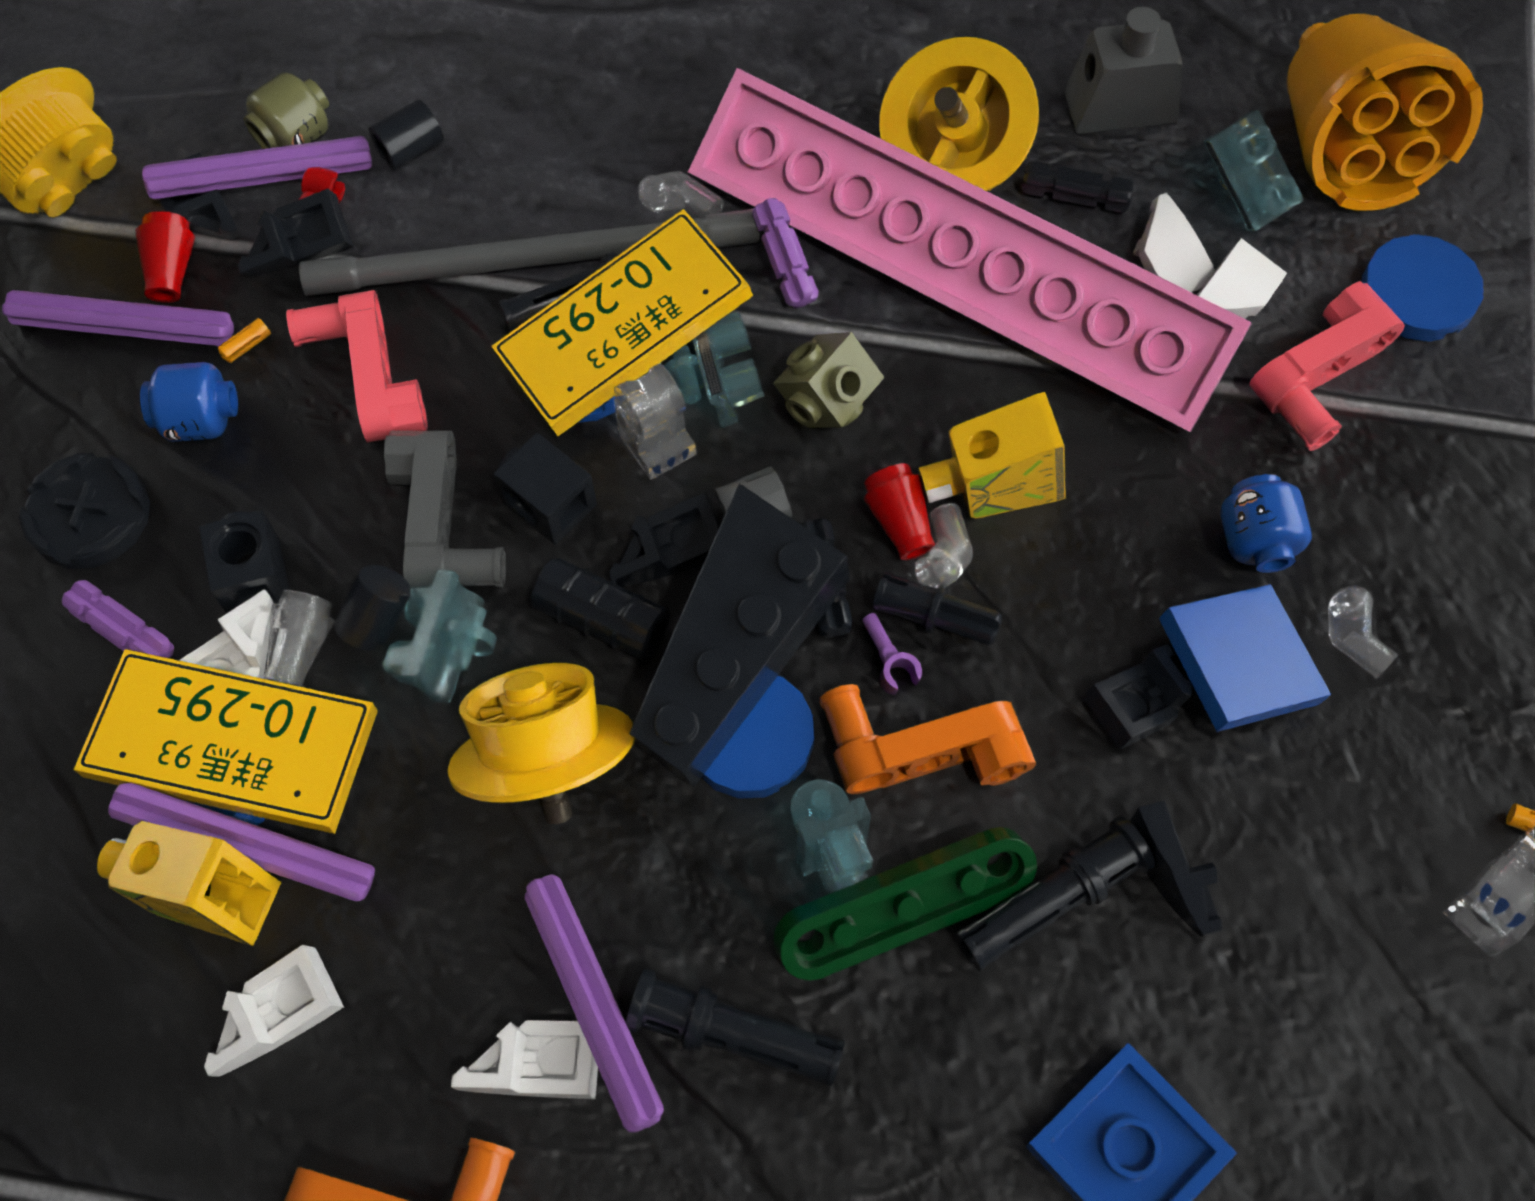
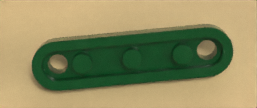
(904, 903)

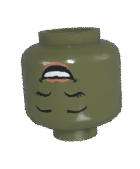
(286, 112)

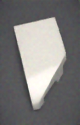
(1173, 248)
(1243, 281)
(244, 641)
(274, 1009)
(535, 1062)

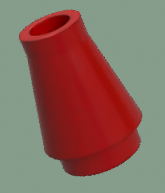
(164, 254)
(900, 508)

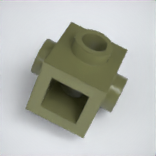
(828, 380)

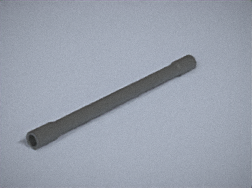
(353, 273)

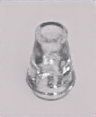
(296, 635)

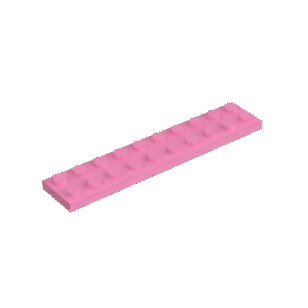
(971, 250)

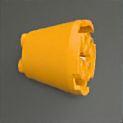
(1378, 109)

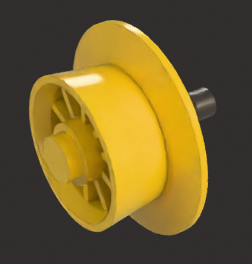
(537, 737)

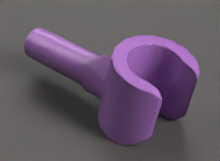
(890, 656)

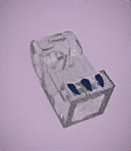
(653, 421)
(1502, 897)

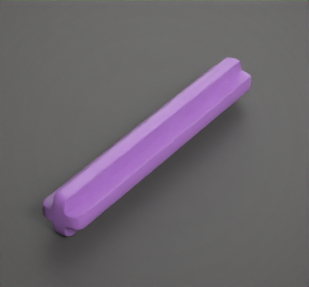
(254, 167)
(118, 318)
(264, 847)
(594, 1004)

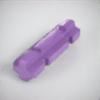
(785, 253)
(114, 621)

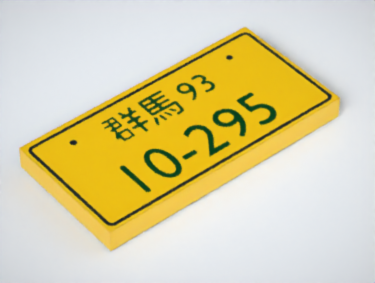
(622, 321)
(228, 740)

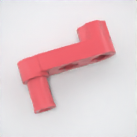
(1358, 332)
(378, 401)

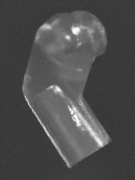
(677, 192)
(952, 551)
(1352, 630)

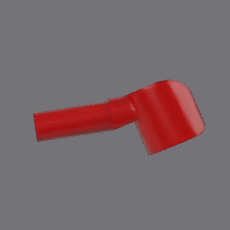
(318, 179)

